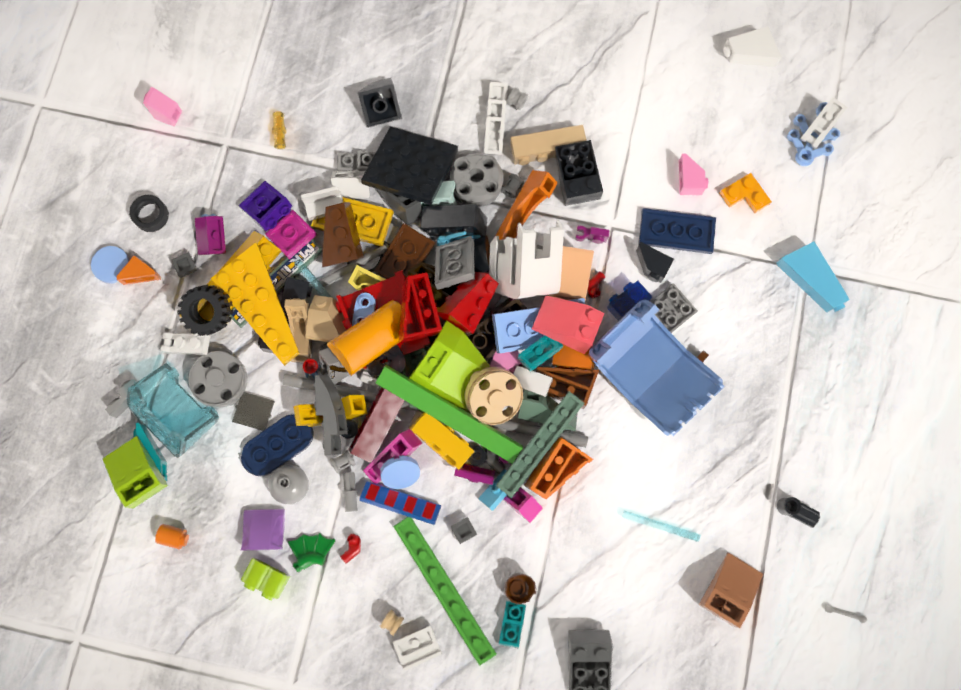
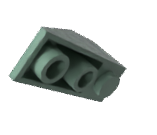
(539, 408)

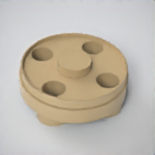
(493, 395)

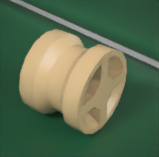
(392, 622)

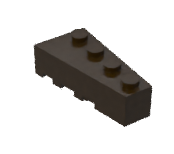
(483, 336)

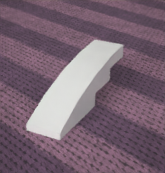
(495, 118)

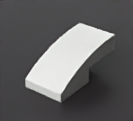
(533, 381)

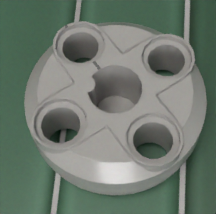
(477, 179)
(217, 379)

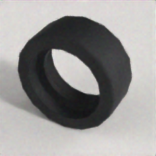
(142, 201)

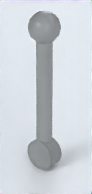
(829, 609)

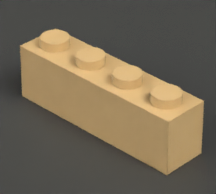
(542, 145)

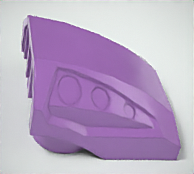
(263, 529)

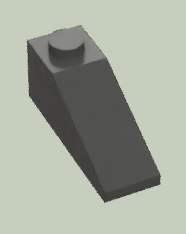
(405, 208)

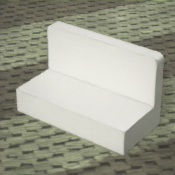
(350, 184)
(317, 201)

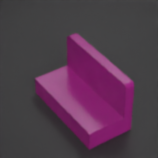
(210, 235)

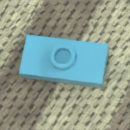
(493, 495)

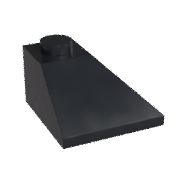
(379, 102)

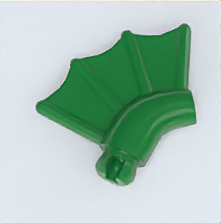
(310, 550)

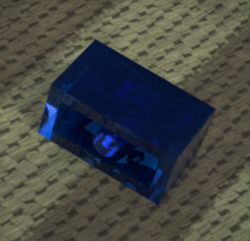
(623, 303)

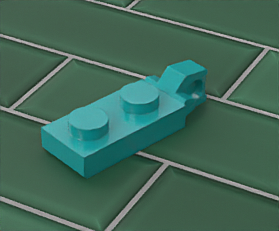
(539, 352)

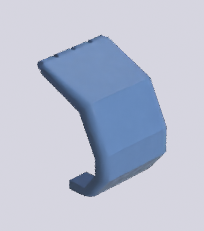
(654, 369)

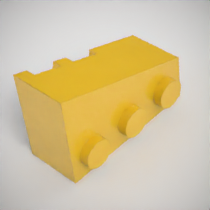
(442, 440)

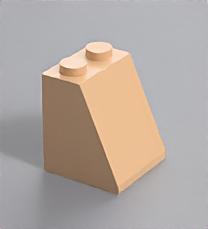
(574, 273)

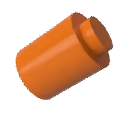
(171, 536)

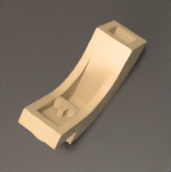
(297, 314)

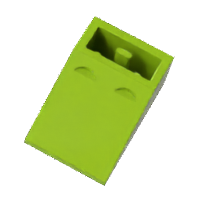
(133, 473)

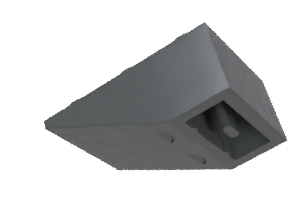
(589, 659)

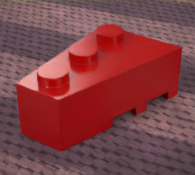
(468, 302)

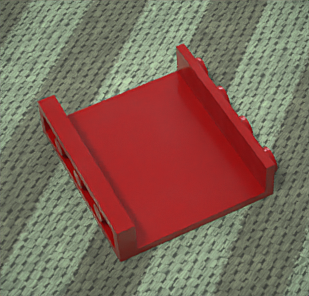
(383, 293)

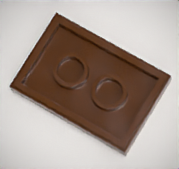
(404, 252)

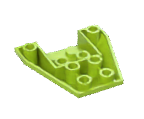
(449, 365)

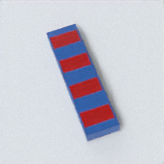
(400, 503)

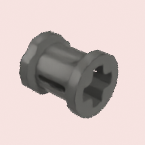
(512, 185)

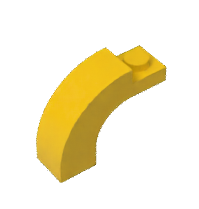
(353, 406)

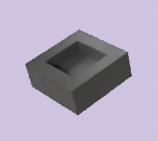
(184, 265)
(463, 530)

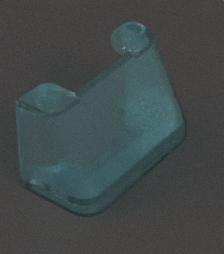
(169, 410)

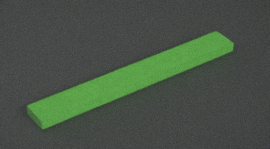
(449, 414)
(445, 590)

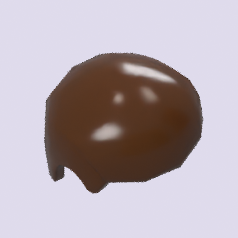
(520, 588)

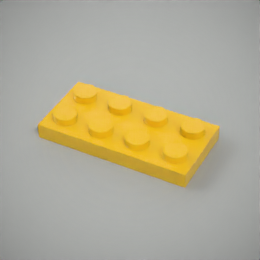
(370, 220)

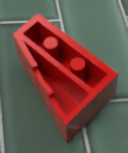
(418, 310)

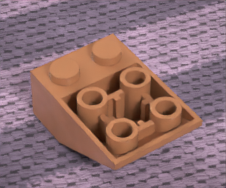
(732, 591)

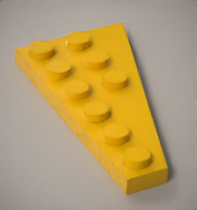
(256, 299)

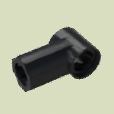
(799, 511)

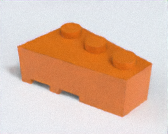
(556, 468)

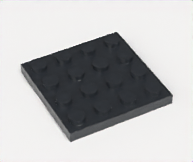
(410, 165)

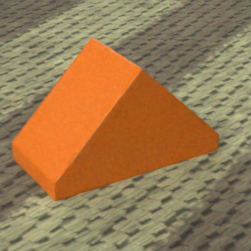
(137, 272)

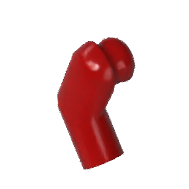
(593, 285)
(354, 548)

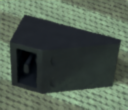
(578, 173)

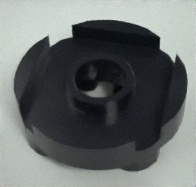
(396, 359)

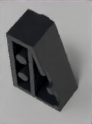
(453, 219)

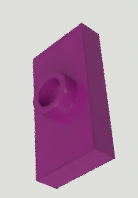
(476, 474)

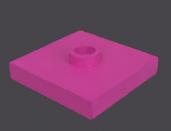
(291, 234)

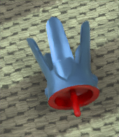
(311, 367)

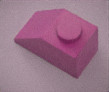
(524, 504)

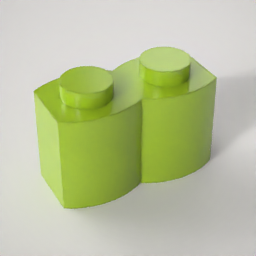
(265, 579)

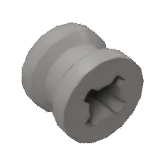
(517, 98)

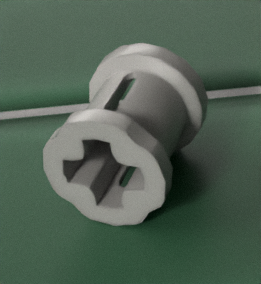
(342, 461)

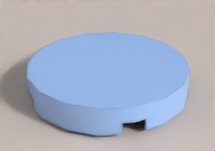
(108, 263)
(400, 472)

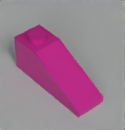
(402, 445)

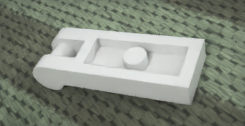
(824, 122)
(185, 344)

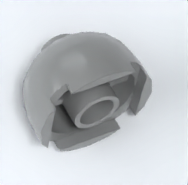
(296, 487)

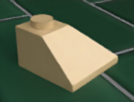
(324, 319)

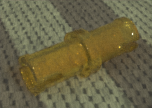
(279, 130)

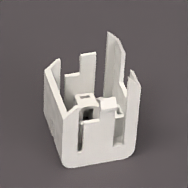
(523, 268)

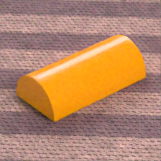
(368, 338)

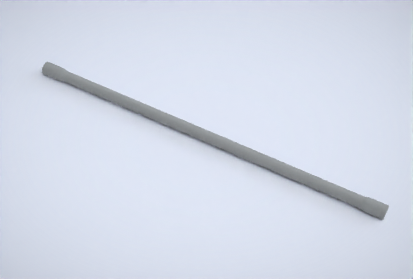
(300, 382)

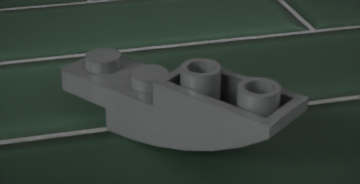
(331, 407)

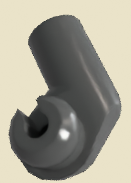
(492, 461)

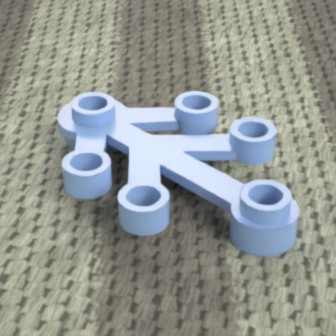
(807, 150)

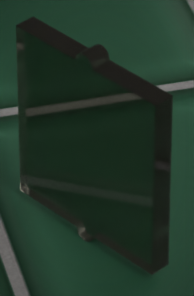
(253, 411)

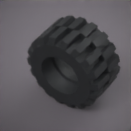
(190, 312)

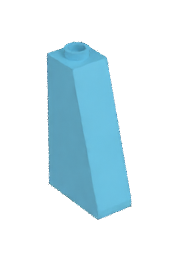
(815, 277)

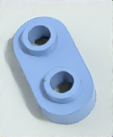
(363, 311)

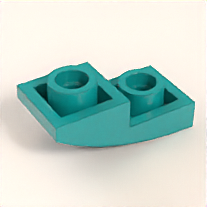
(512, 624)

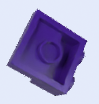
(266, 206)

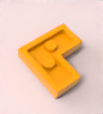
(747, 189)

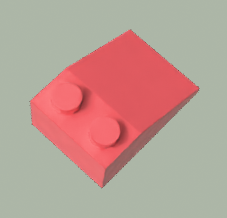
(568, 322)

